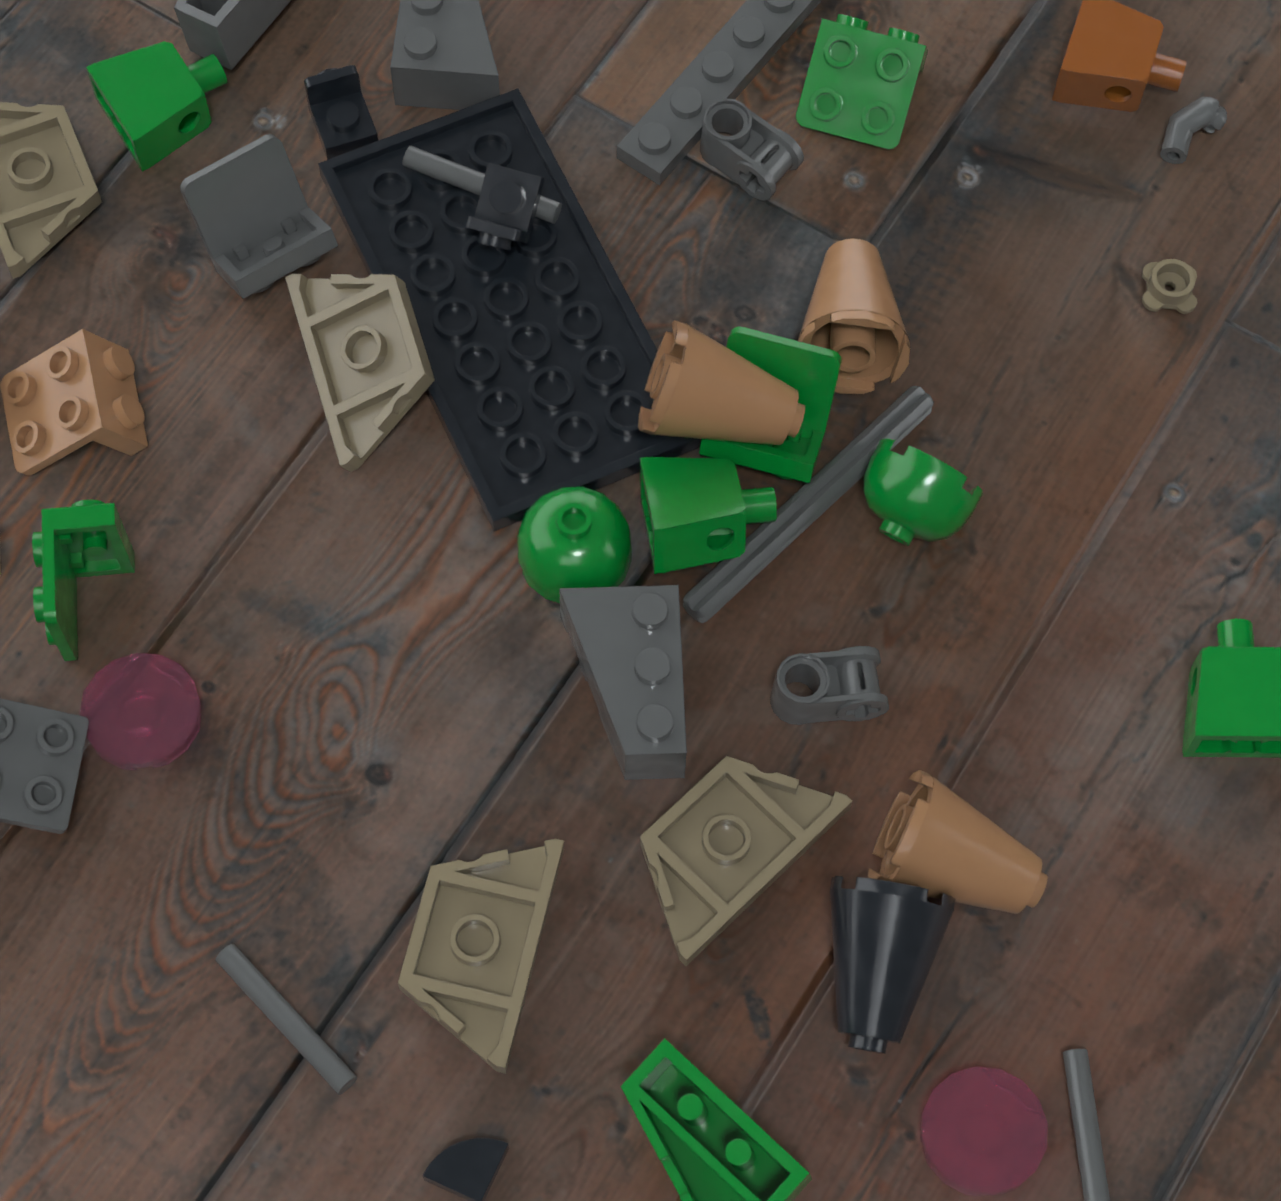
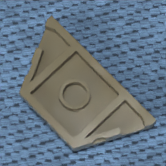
(42, 182)
(361, 355)
(729, 846)
(480, 945)

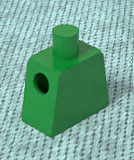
(155, 98)
(698, 510)
(1234, 697)

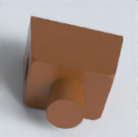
(1114, 58)

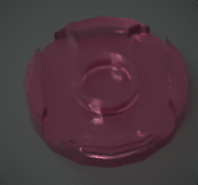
(141, 711)
(983, 1131)

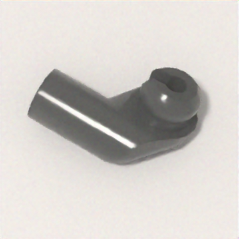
(1199, 114)

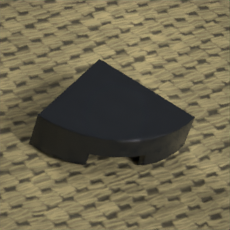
(468, 1167)

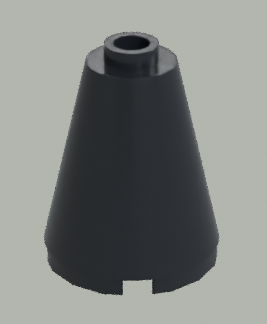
(882, 956)

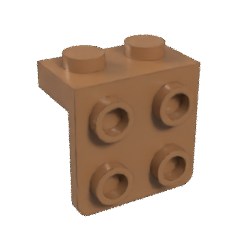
(71, 397)

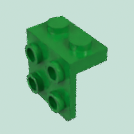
(861, 82)
(808, 370)
(75, 544)

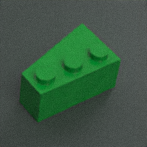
(705, 1138)

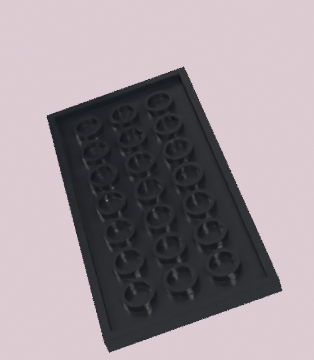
(525, 344)

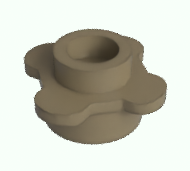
(1174, 274)

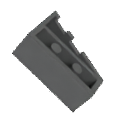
(442, 55)
(635, 671)

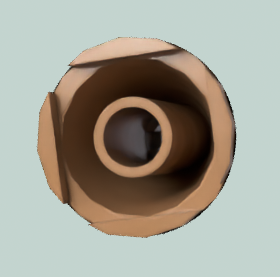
(857, 317)
(716, 394)
(955, 850)

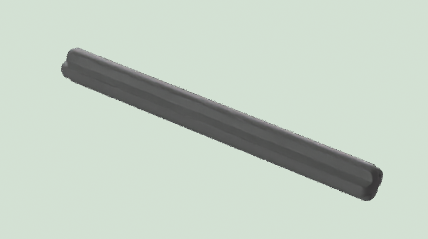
(806, 505)

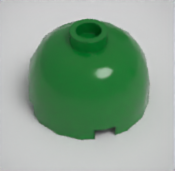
(917, 495)
(573, 542)

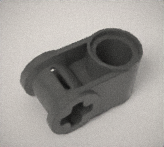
(754, 154)
(841, 683)

